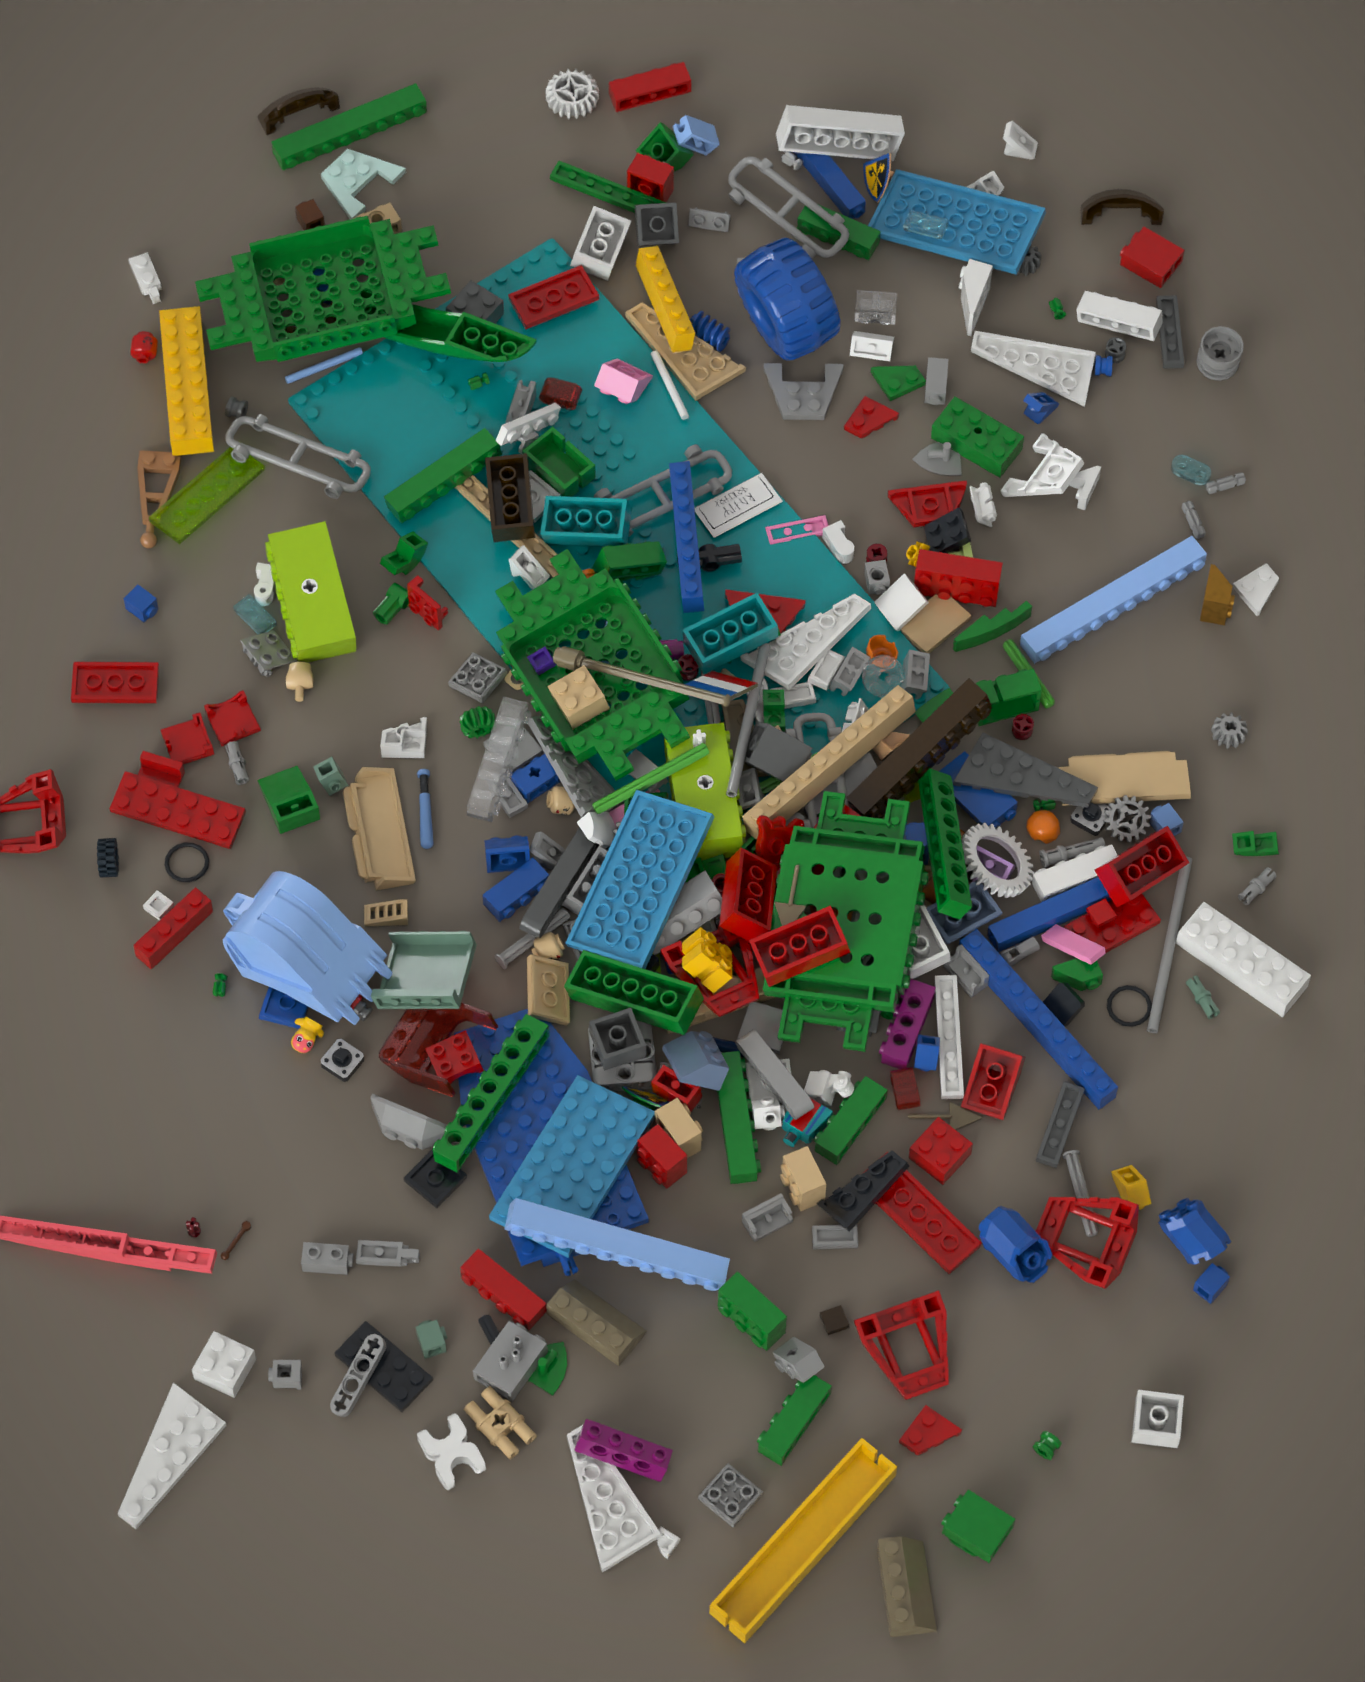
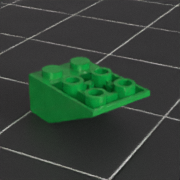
(289, 799)

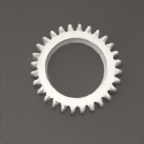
(1004, 887)

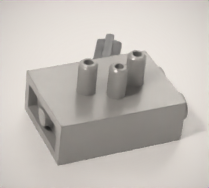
(509, 1358)

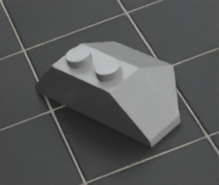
(406, 1125)

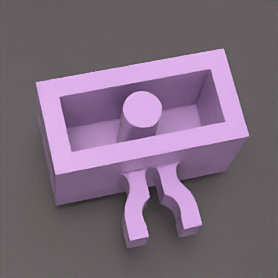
(995, 864)

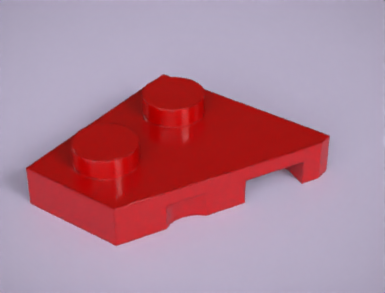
(869, 417)
(928, 1431)

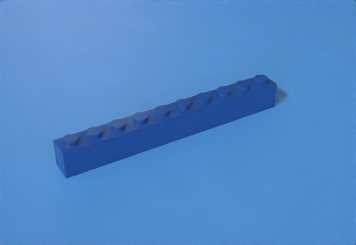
(1041, 1022)

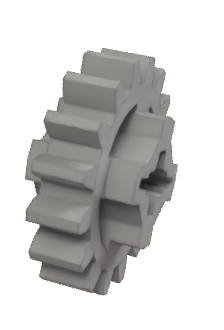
(1132, 827)

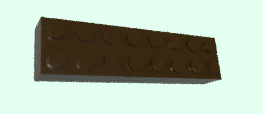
(921, 750)

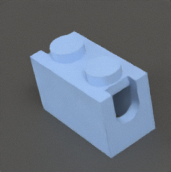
(696, 135)

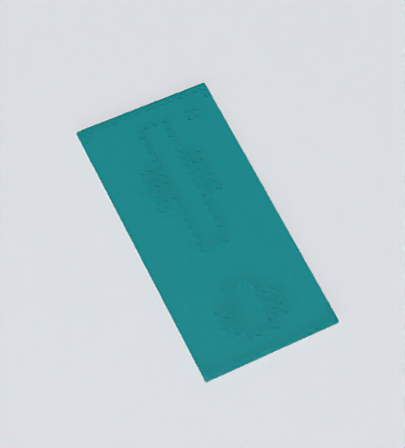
(416, 406)

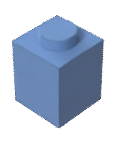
(1166, 816)

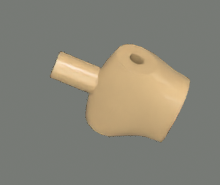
(299, 678)

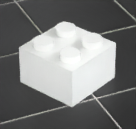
(224, 1364)
(1157, 1418)

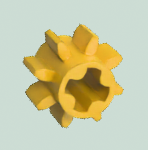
(913, 551)

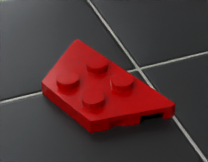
(929, 502)
(781, 608)

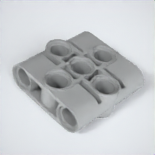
(640, 1071)

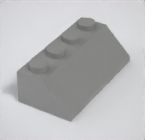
(695, 906)

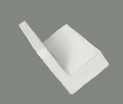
(871, 346)

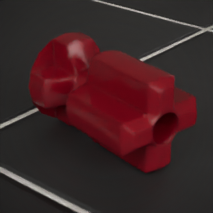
(193, 1227)

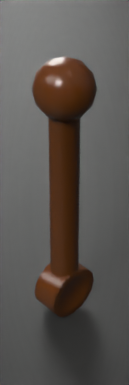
(245, 1227)

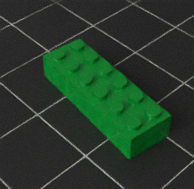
(621, 986)

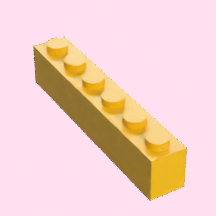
(665, 299)

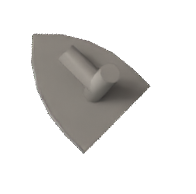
(939, 459)

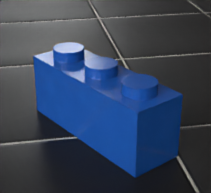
(515, 890)

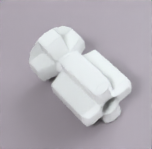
(790, 159)

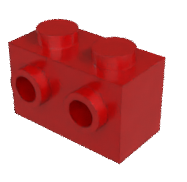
(669, 1088)

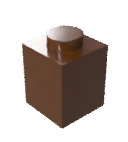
(309, 215)

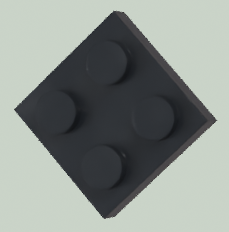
(947, 532)
(434, 1180)

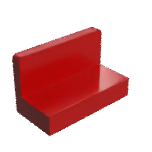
(161, 769)

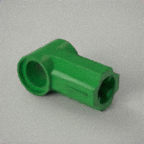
(394, 601)

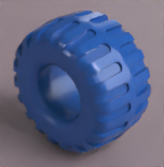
(787, 298)

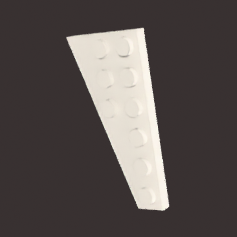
(1048, 365)
(808, 642)
(177, 1441)
(613, 1511)

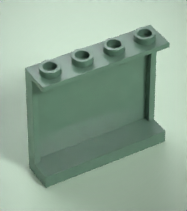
(426, 970)

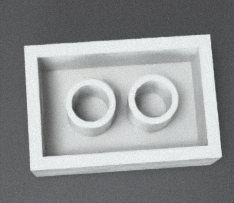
(600, 242)

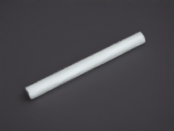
(669, 385)

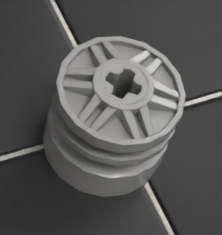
(1219, 353)

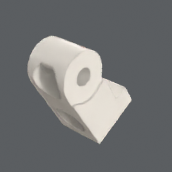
(837, 543)
(265, 589)

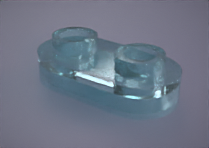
(1191, 469)

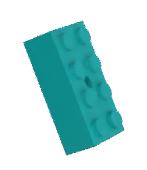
(586, 521)
(730, 633)

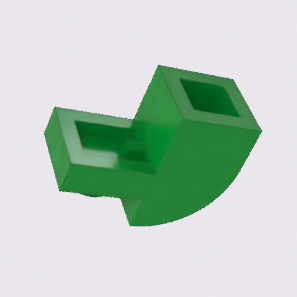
(406, 555)

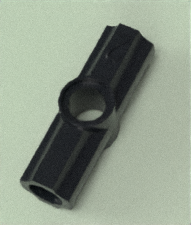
(713, 557)

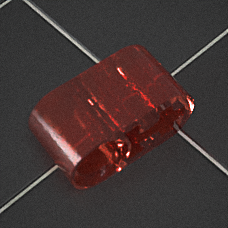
(561, 392)
(905, 1088)

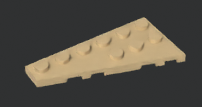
(696, 369)

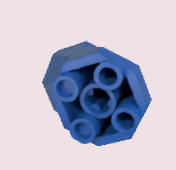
(1193, 1231)
(1015, 1244)

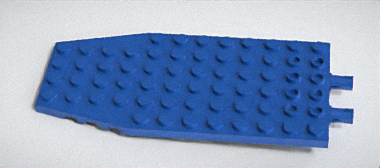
(523, 1120)

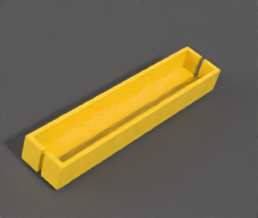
(802, 1540)

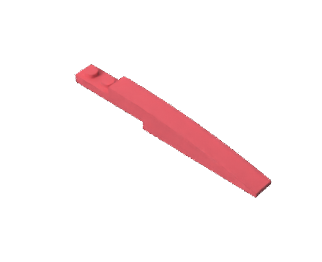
(107, 1245)

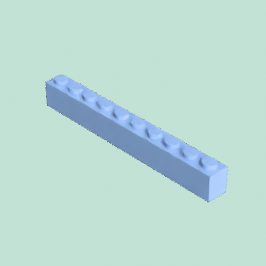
(1113, 600)
(616, 1244)

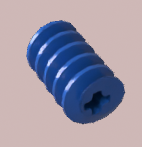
(709, 332)

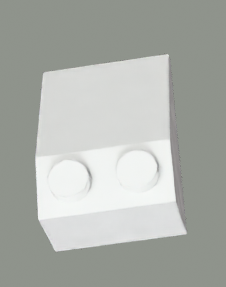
(975, 287)

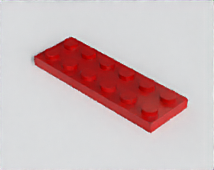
(177, 810)
(928, 1222)

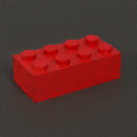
(958, 577)
(1142, 866)
(748, 895)
(799, 946)

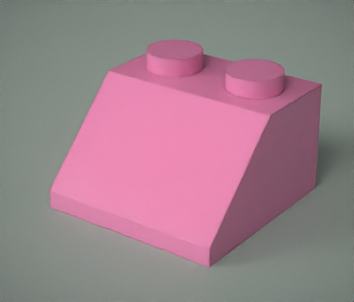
(622, 380)

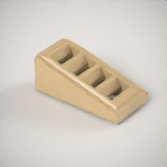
(393, 920)

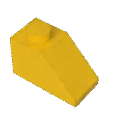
(1132, 1186)

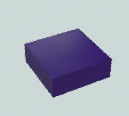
(541, 661)

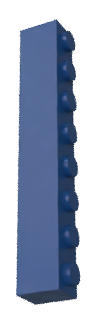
(686, 537)

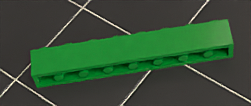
(349, 126)

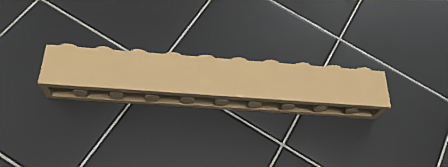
(833, 759)

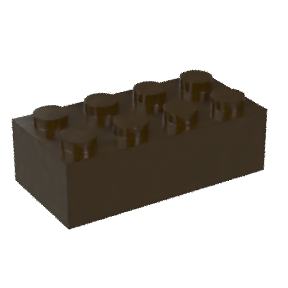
(510, 497)

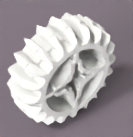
(562, 100)

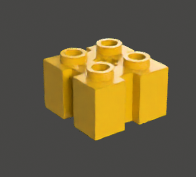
(707, 959)

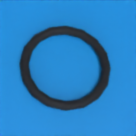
(186, 844)
(1121, 1022)

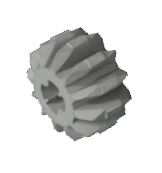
(1229, 730)

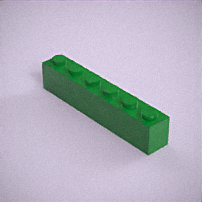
(442, 476)
(736, 1123)

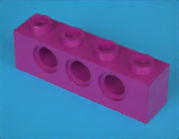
(900, 1055)
(623, 1450)

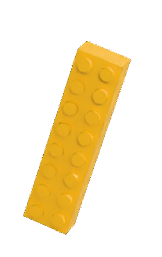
(186, 381)

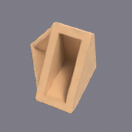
(889, 744)

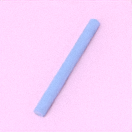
(323, 365)

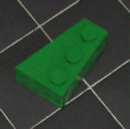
(631, 560)

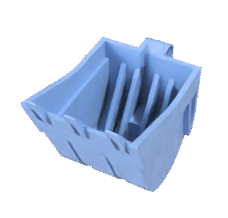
(302, 946)

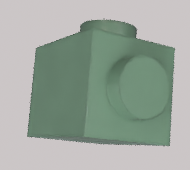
(330, 776)
(431, 1338)

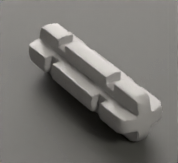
(1225, 483)
(1193, 519)

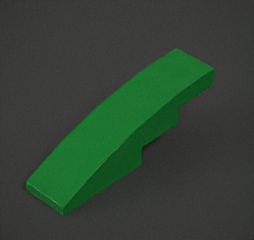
(989, 629)

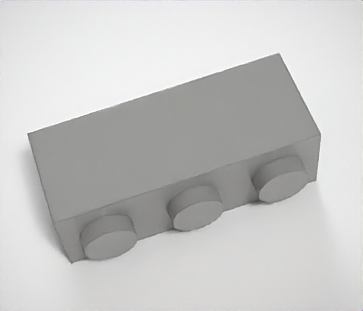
(580, 890)

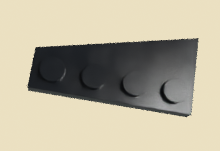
(855, 1199)

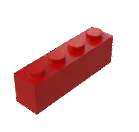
(650, 86)
(173, 928)
(503, 1289)

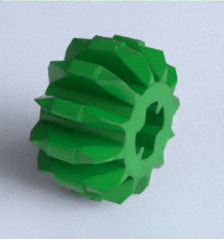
(477, 722)

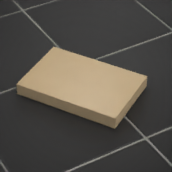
(935, 623)
(546, 990)

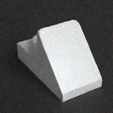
(1019, 142)
(1085, 482)
(527, 567)

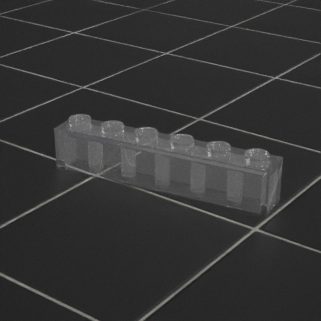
(498, 759)

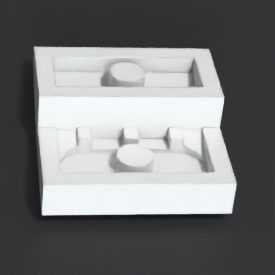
(901, 602)

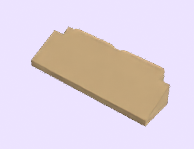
(1140, 774)
(380, 829)

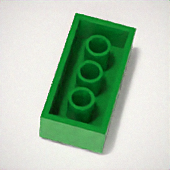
(977, 437)

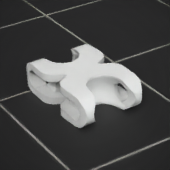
(451, 1451)

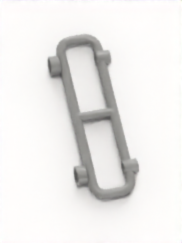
(740, 193)
(695, 456)
(333, 488)
(833, 732)

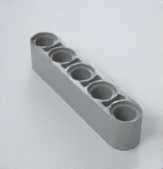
(774, 1074)

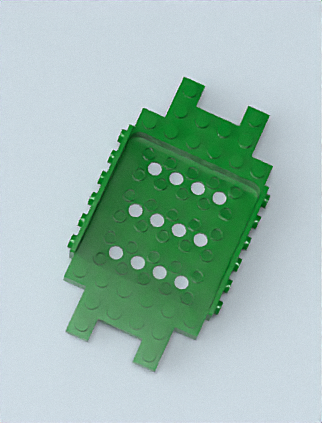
(393, 275)
(557, 614)
(850, 991)

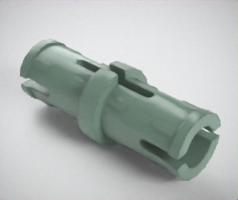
(1202, 997)

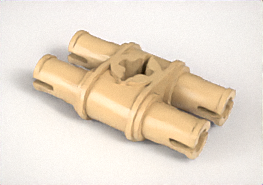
(498, 1433)

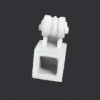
(823, 1085)

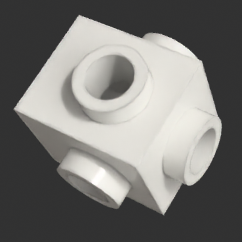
(767, 1113)

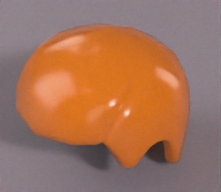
(880, 646)
(1043, 826)

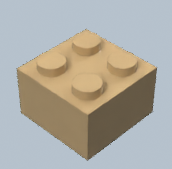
(578, 697)
(678, 1124)
(803, 1178)

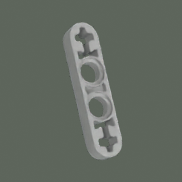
(354, 1373)

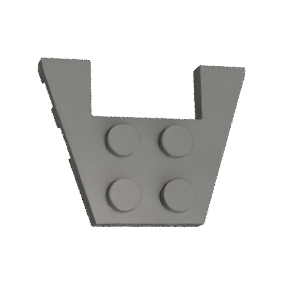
(803, 399)

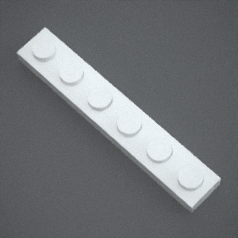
(949, 1032)

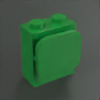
(977, 1526)

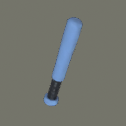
(426, 828)

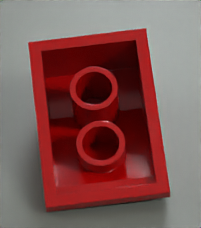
(992, 1081)

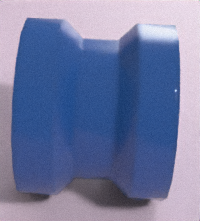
(1103, 365)

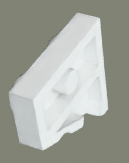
(1256, 587)

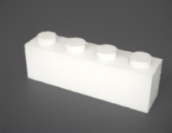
(1119, 315)
(1070, 873)

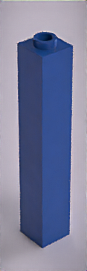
(834, 183)
(1046, 914)

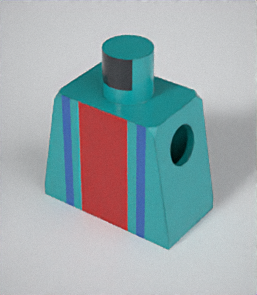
(806, 1126)

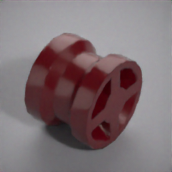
(876, 549)
(687, 661)
(1019, 723)

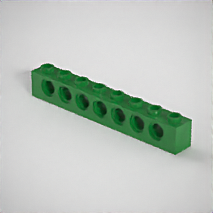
(944, 844)
(455, 1155)

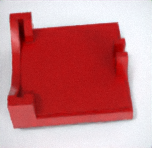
(424, 605)
(232, 719)
(188, 740)
(454, 1057)

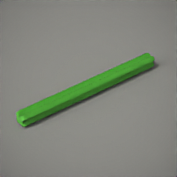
(651, 778)

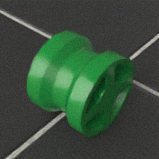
(1047, 1445)

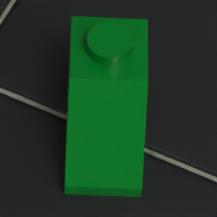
(1078, 974)

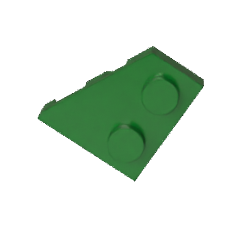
(898, 380)

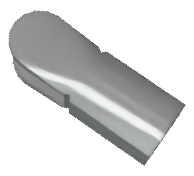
(1021, 950)

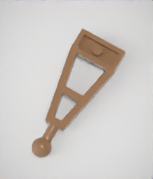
(155, 463)

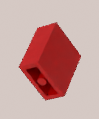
(1151, 257)

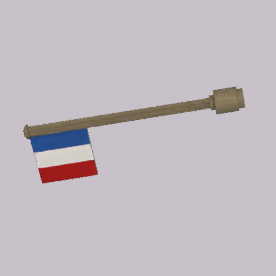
(711, 686)

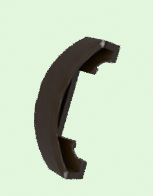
(296, 102)
(1121, 199)

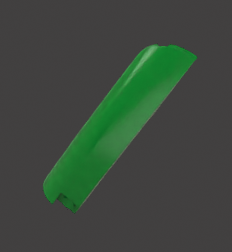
(460, 335)

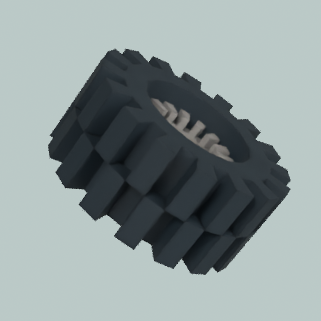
(107, 857)

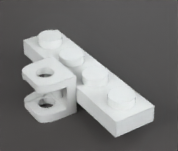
(524, 428)

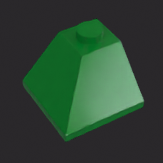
(663, 146)

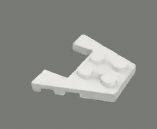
(1051, 475)

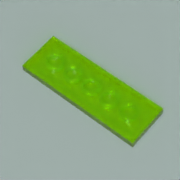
(205, 495)

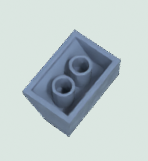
(982, 911)
(697, 1060)

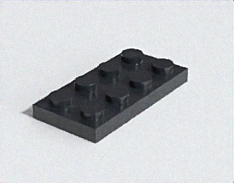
(395, 1375)

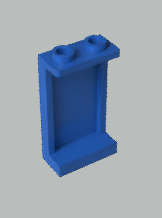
(981, 804)

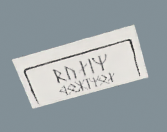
(737, 505)

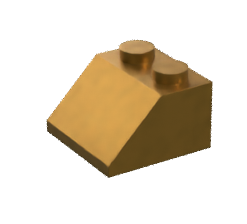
(1217, 599)

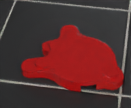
(773, 837)

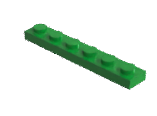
(599, 187)

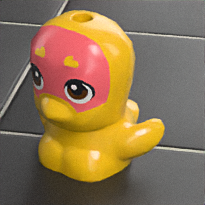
(306, 1035)

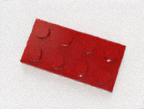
(553, 297)
(115, 682)
(1131, 920)

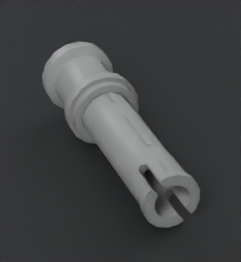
(1063, 853)

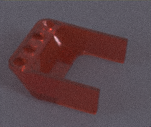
(422, 1028)

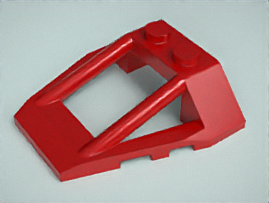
(52, 813)
(728, 999)
(1122, 1222)
(900, 1316)

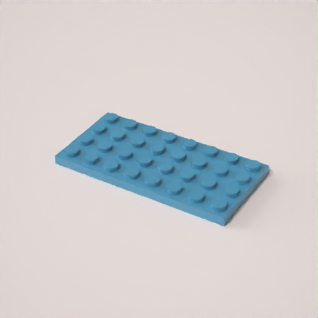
(979, 226)
(640, 879)
(578, 1154)

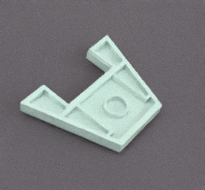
(352, 173)

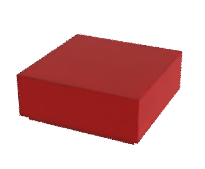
(1101, 913)

